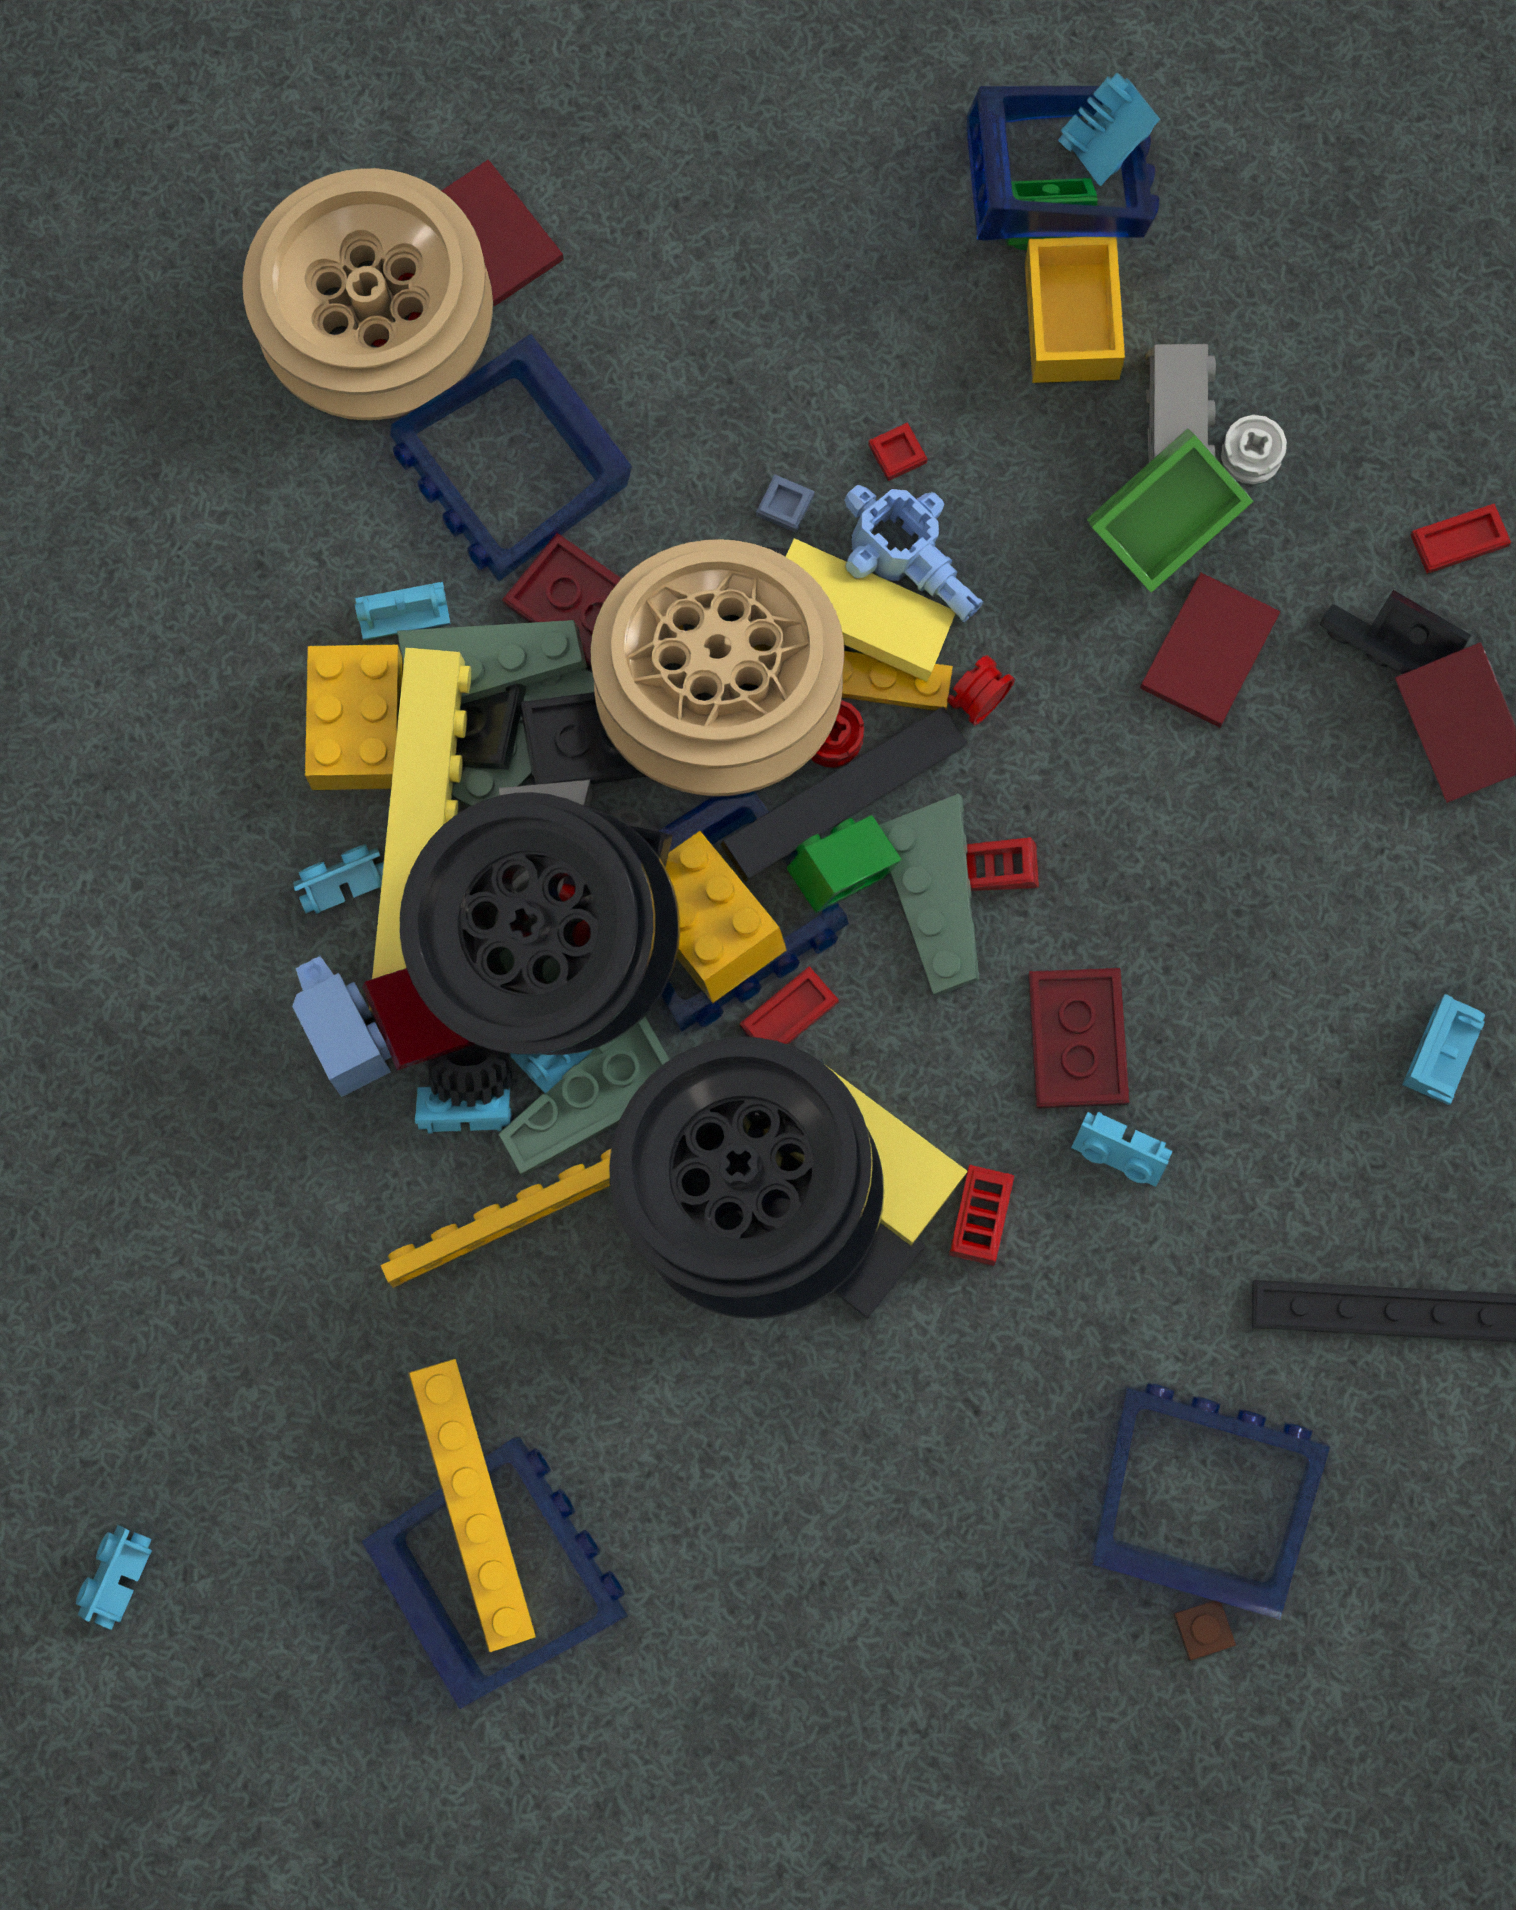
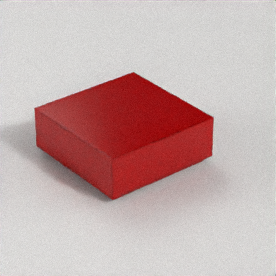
(897, 451)

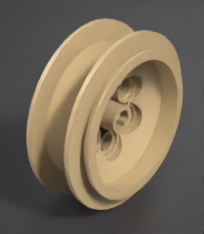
(317, 244)
(738, 736)

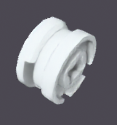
(1253, 449)

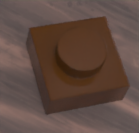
(1204, 1629)

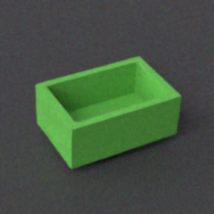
(1169, 510)

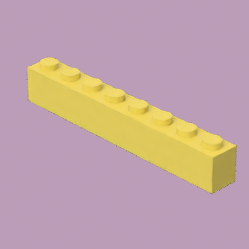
(420, 780)

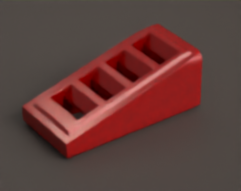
(1009, 880)
(971, 1250)

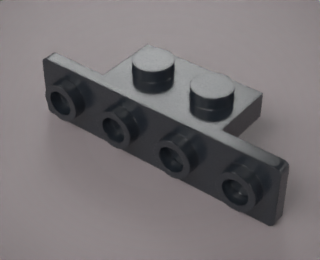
(1400, 636)

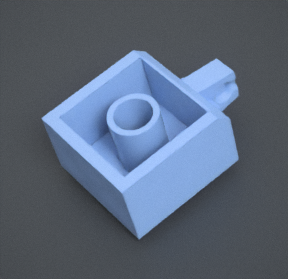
(337, 1029)

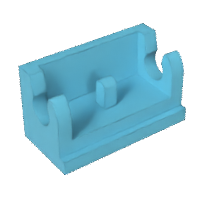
(1444, 1049)

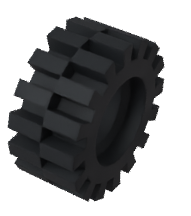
(455, 1079)

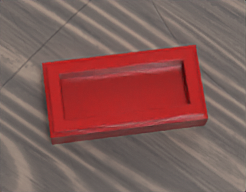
(1460, 538)
(791, 1009)

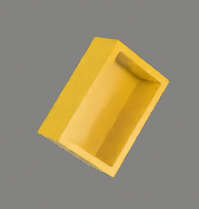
(1074, 309)
(352, 715)
(721, 922)

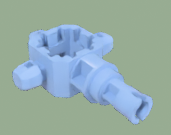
(922, 562)

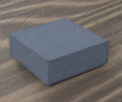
(785, 503)

